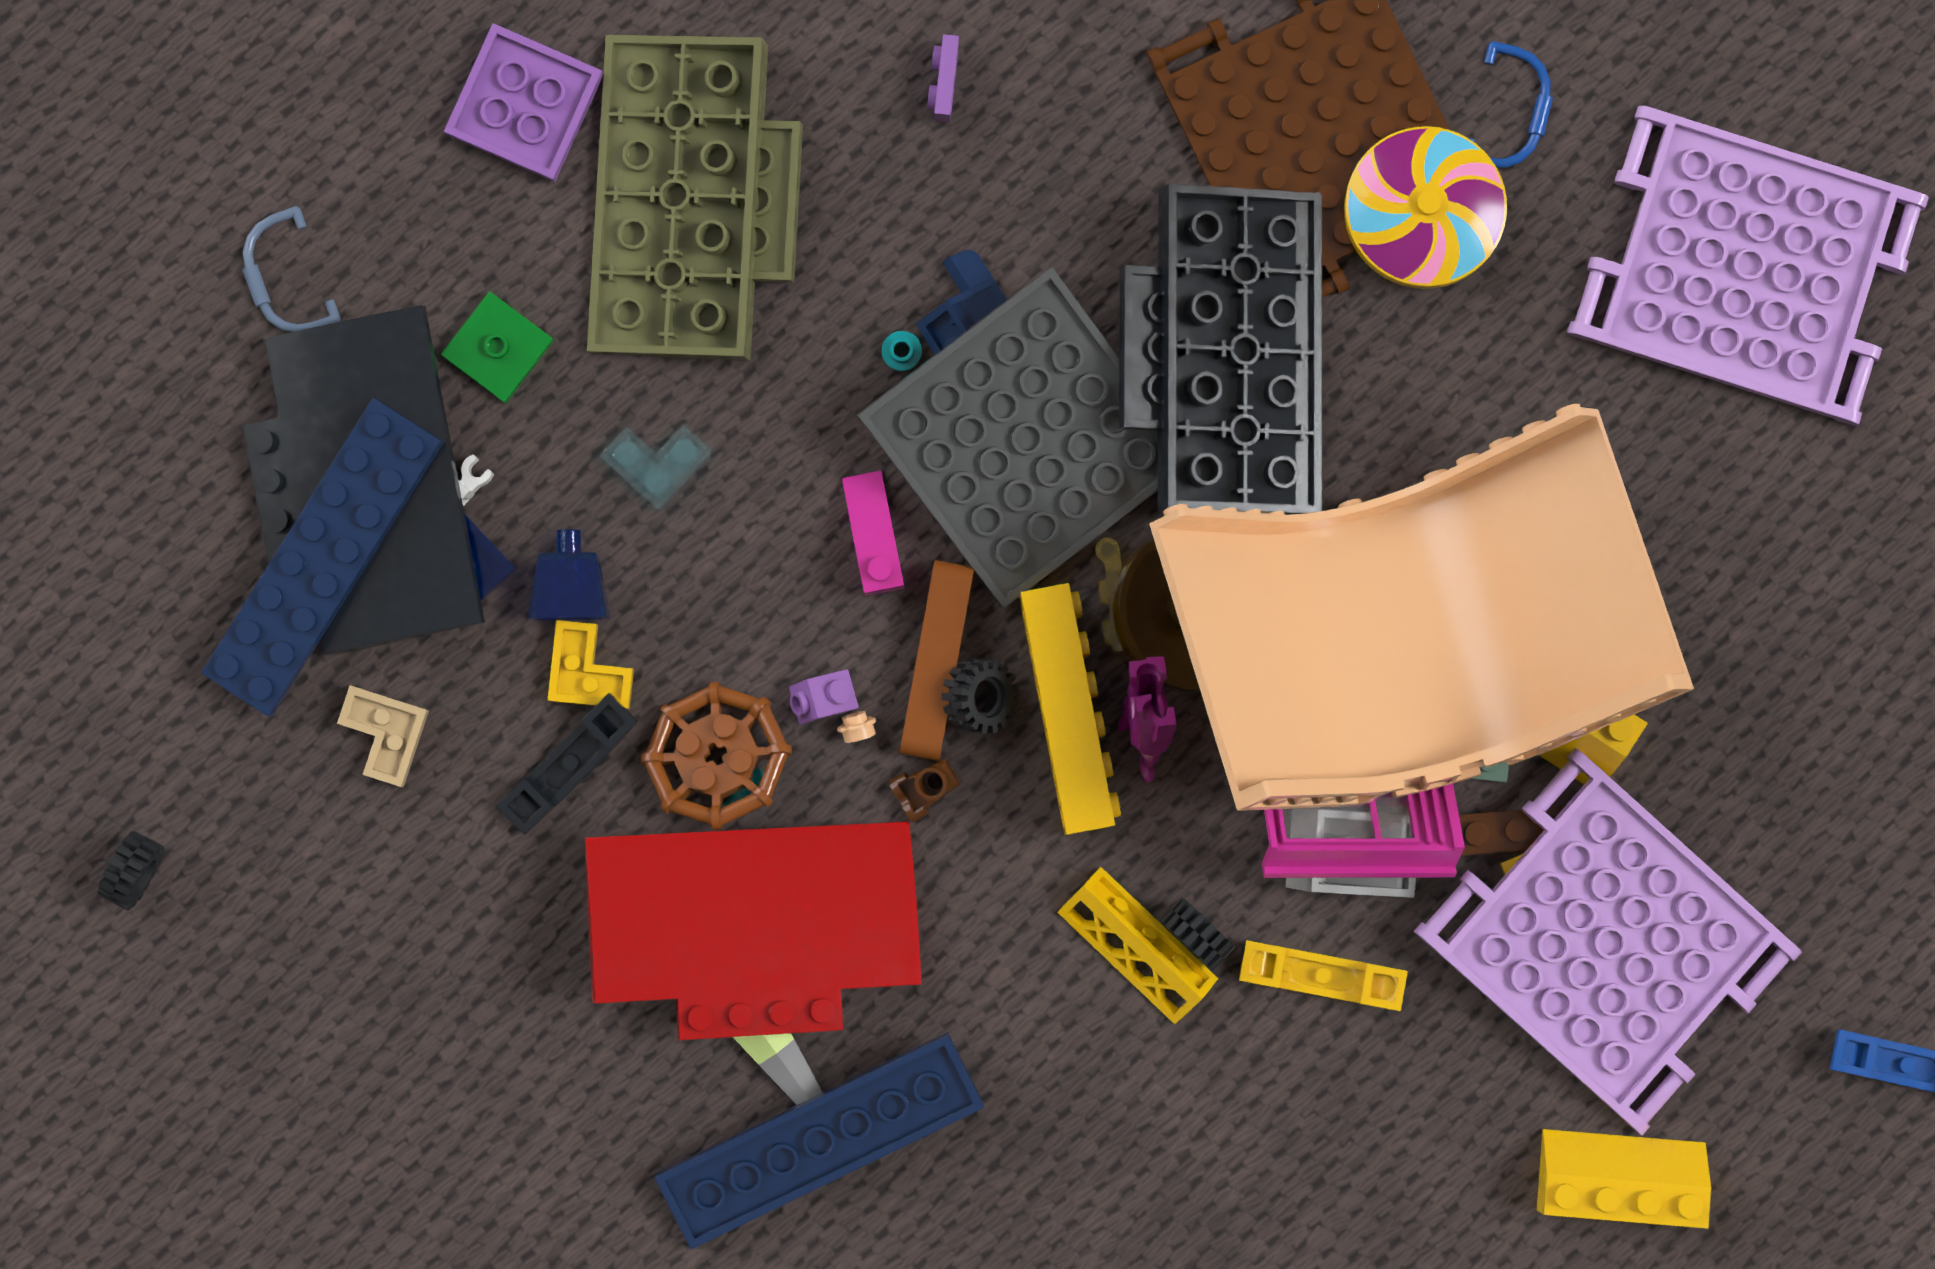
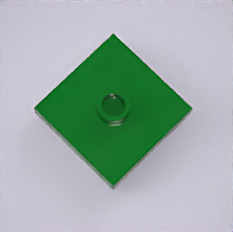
(497, 347)

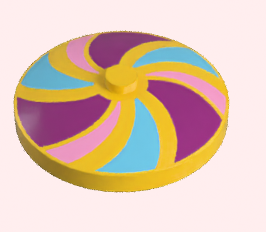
(1425, 207)

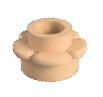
(857, 727)

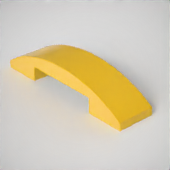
(1323, 975)

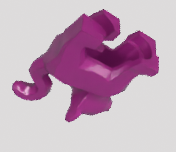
(1147, 713)

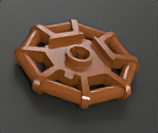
(695, 745)

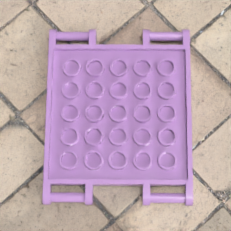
(1748, 265)
(1608, 942)

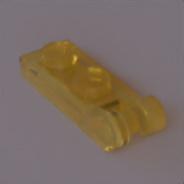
(1109, 554)

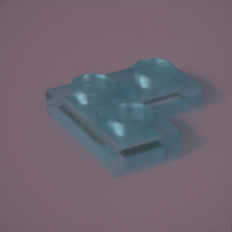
(661, 473)

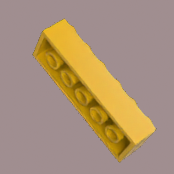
(1067, 708)

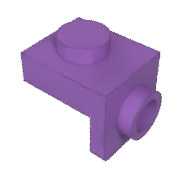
(823, 696)

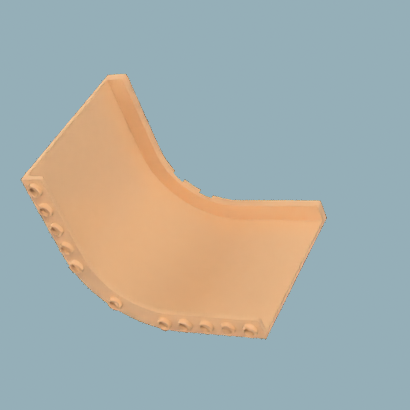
(1423, 623)

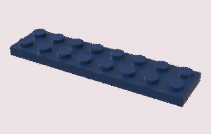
(322, 557)
(819, 1140)

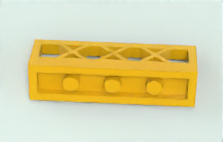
(1143, 941)

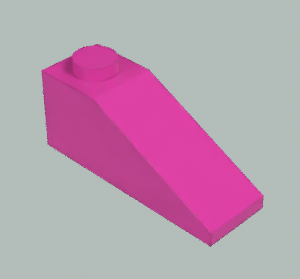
(873, 533)

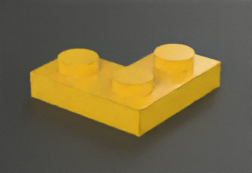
(573, 671)

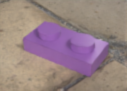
(945, 60)

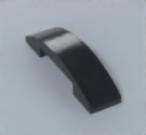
(568, 764)

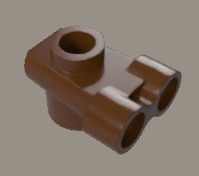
(916, 790)

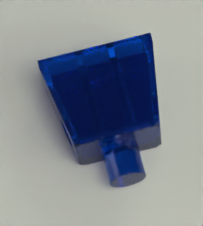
(568, 583)

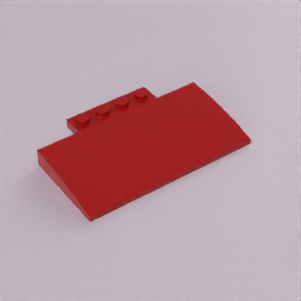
(752, 923)

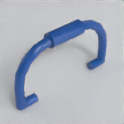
(1542, 104)

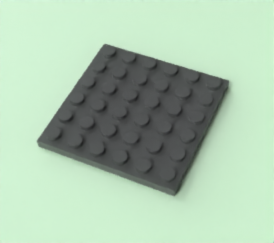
(1019, 438)

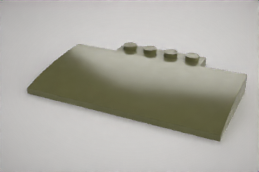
(689, 197)

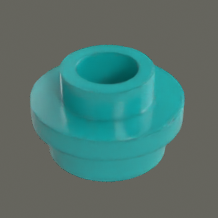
(904, 363)

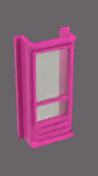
(1376, 839)

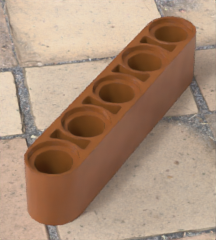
(935, 658)

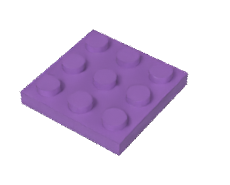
(523, 102)

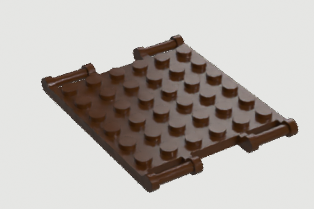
(1299, 105)

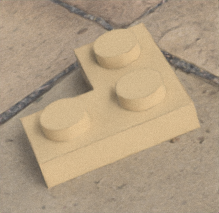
(395, 728)

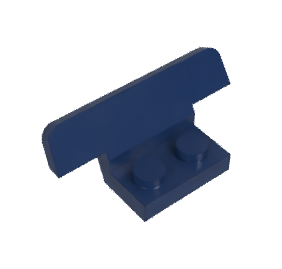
(958, 314)

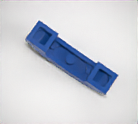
(1884, 1060)

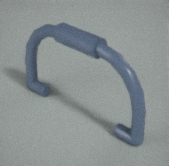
(256, 283)

